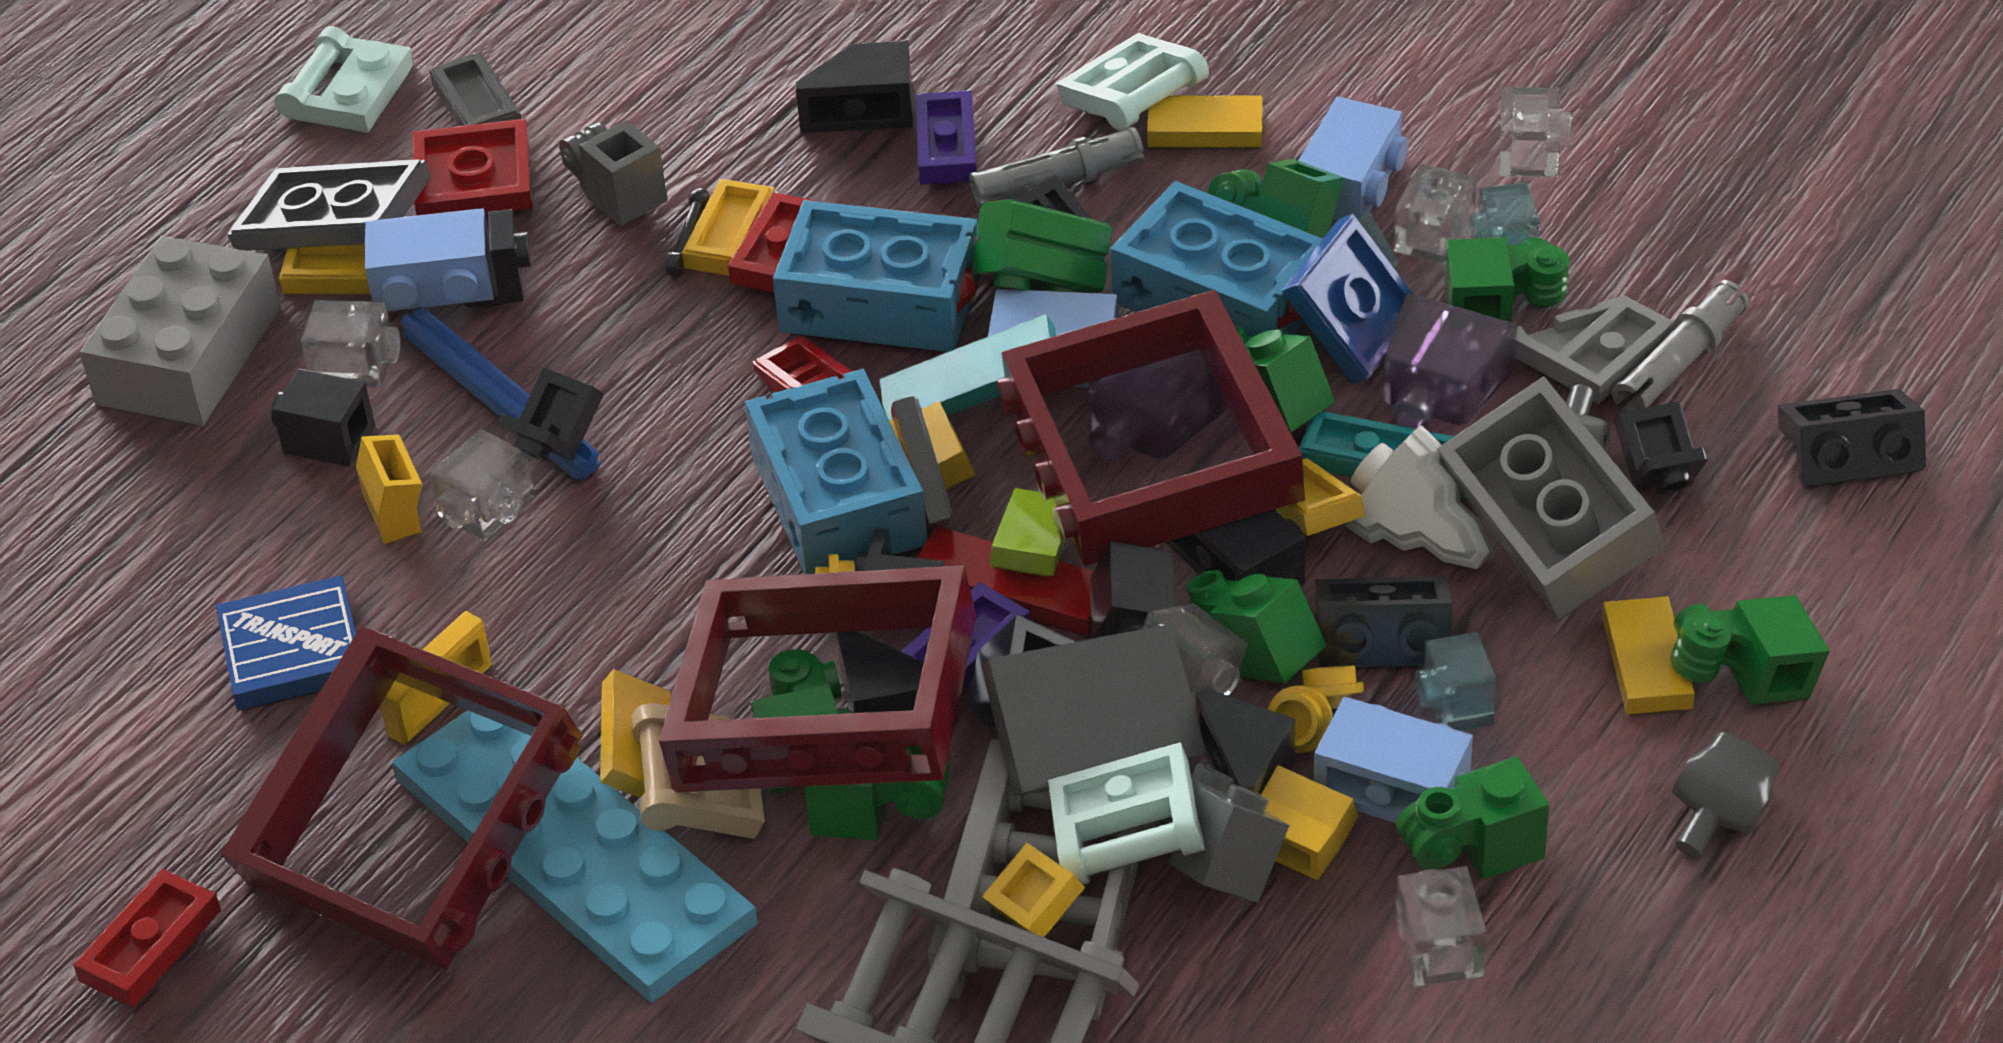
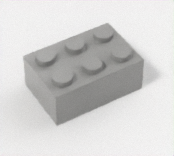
(181, 330)
(1552, 497)

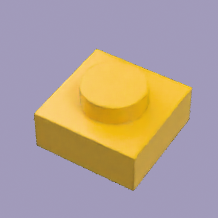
(1033, 891)

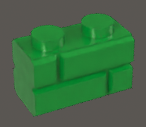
(1040, 248)

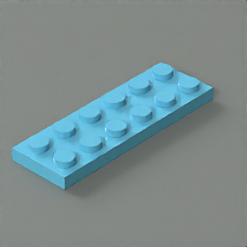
(589, 860)

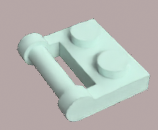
(1132, 79)
(359, 89)
(1121, 798)

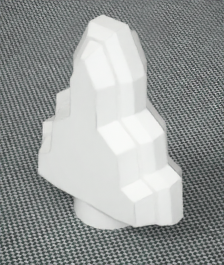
(1417, 503)

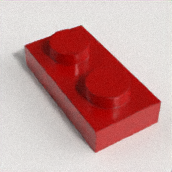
(764, 244)
(147, 937)

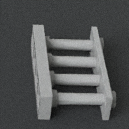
(992, 841)
(908, 894)

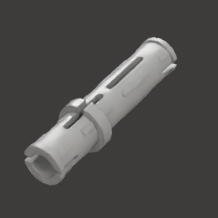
(1075, 162)
(1695, 333)

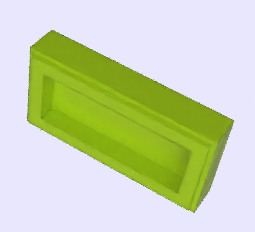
(1028, 536)

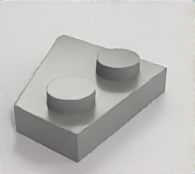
(1594, 344)

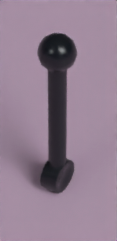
(698, 200)

